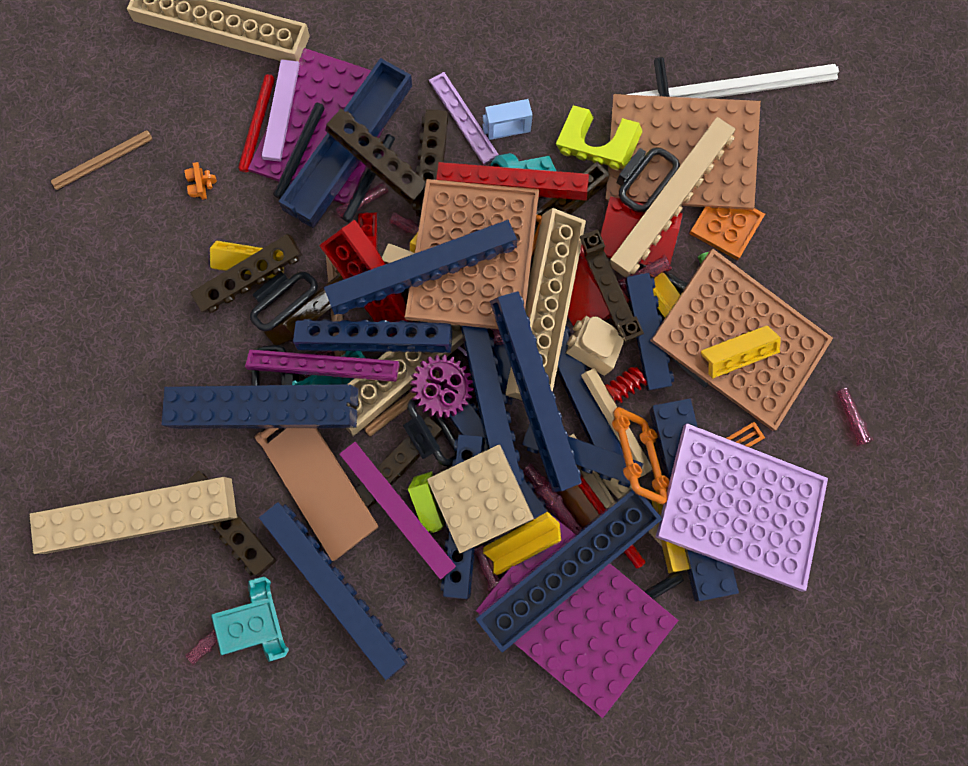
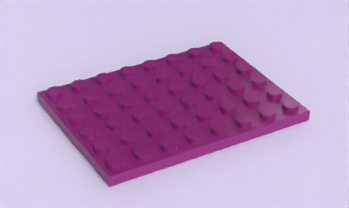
(320, 81)
(596, 635)

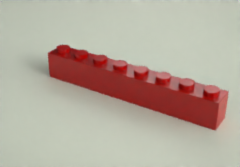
(550, 183)

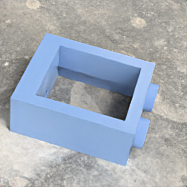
(507, 119)

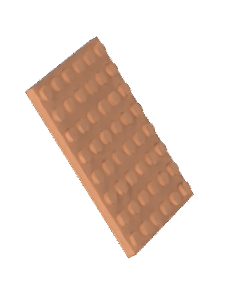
(677, 127)
(460, 209)
(726, 304)

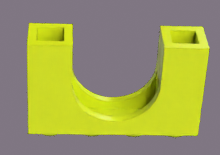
(614, 154)

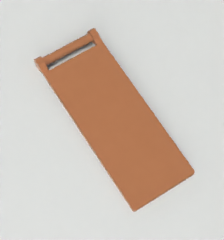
(319, 488)

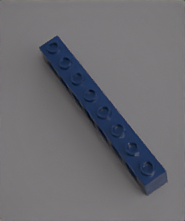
(381, 342)
(462, 588)

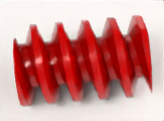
(626, 384)

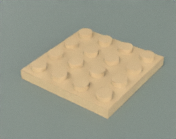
(480, 499)

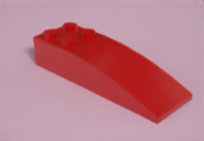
(354, 254)

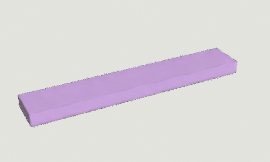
(280, 110)
(463, 118)

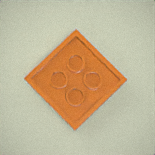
(727, 228)

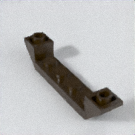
(608, 286)
(311, 309)

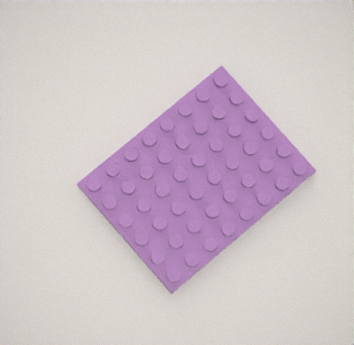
(743, 508)

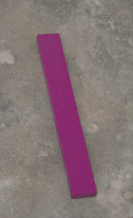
(322, 365)
(397, 510)

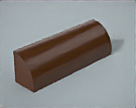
(578, 505)

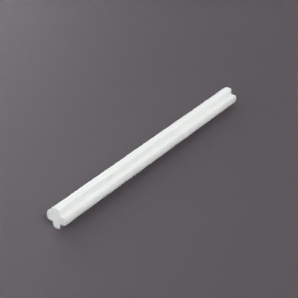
(752, 83)

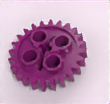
(436, 402)

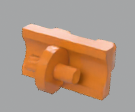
(199, 189)

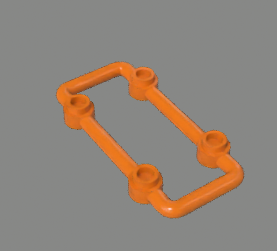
(633, 470)

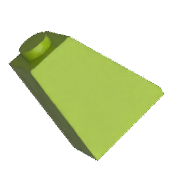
(425, 503)

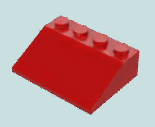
(620, 222)
(585, 296)

